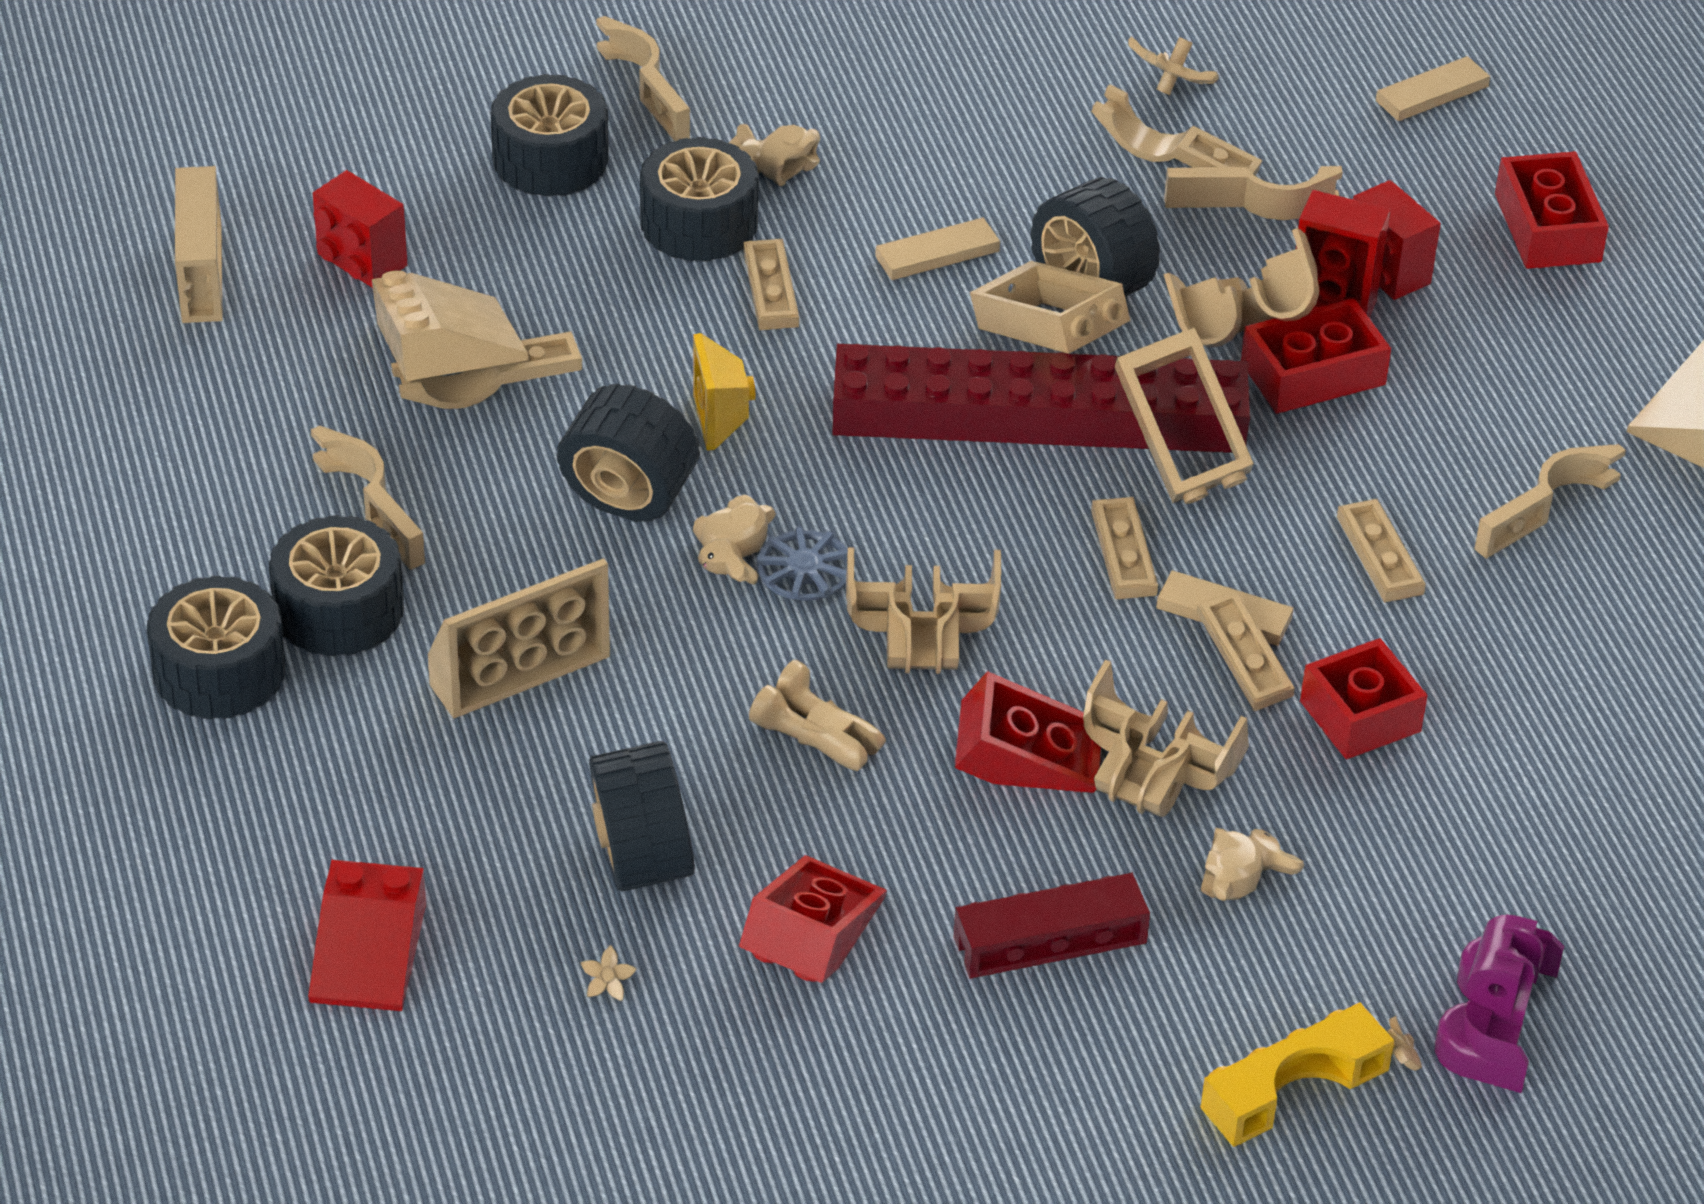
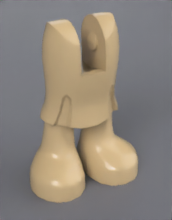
(827, 726)

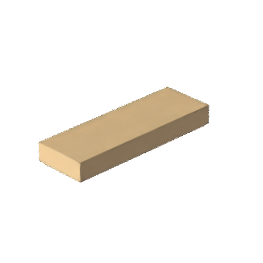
(1432, 88)
(937, 248)
(771, 284)
(1124, 548)
(1381, 550)
(1184, 593)
(1245, 650)

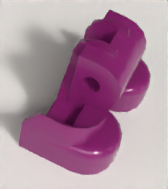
(1497, 978)

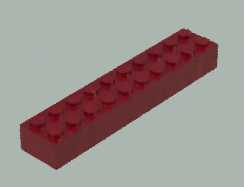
(1026, 398)

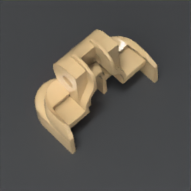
(1226, 305)
(923, 637)
(1146, 775)

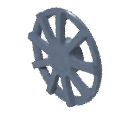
(804, 564)

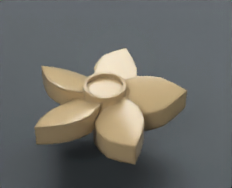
(607, 974)
(1403, 1046)

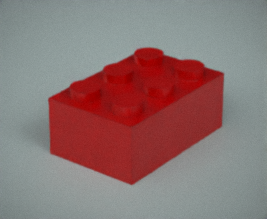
(1551, 210)
(1346, 246)
(1316, 357)

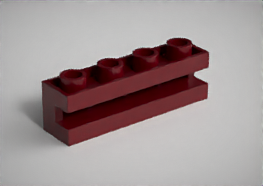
(1051, 925)

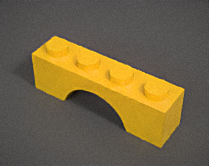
(1341, 1048)

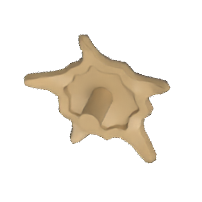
(1174, 66)

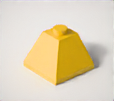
(719, 390)

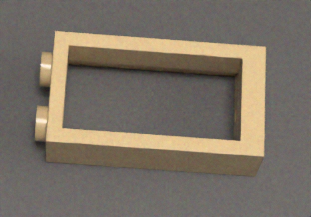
(198, 244)
(1090, 305)
(1156, 356)

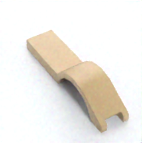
(655, 92)
(1190, 147)
(1240, 188)
(546, 356)
(358, 457)
(1532, 508)

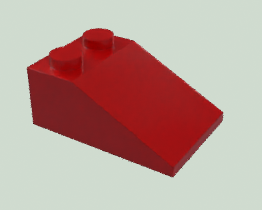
(1024, 739)
(810, 918)
(367, 935)

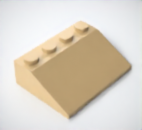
(442, 326)
(1676, 412)
(521, 640)

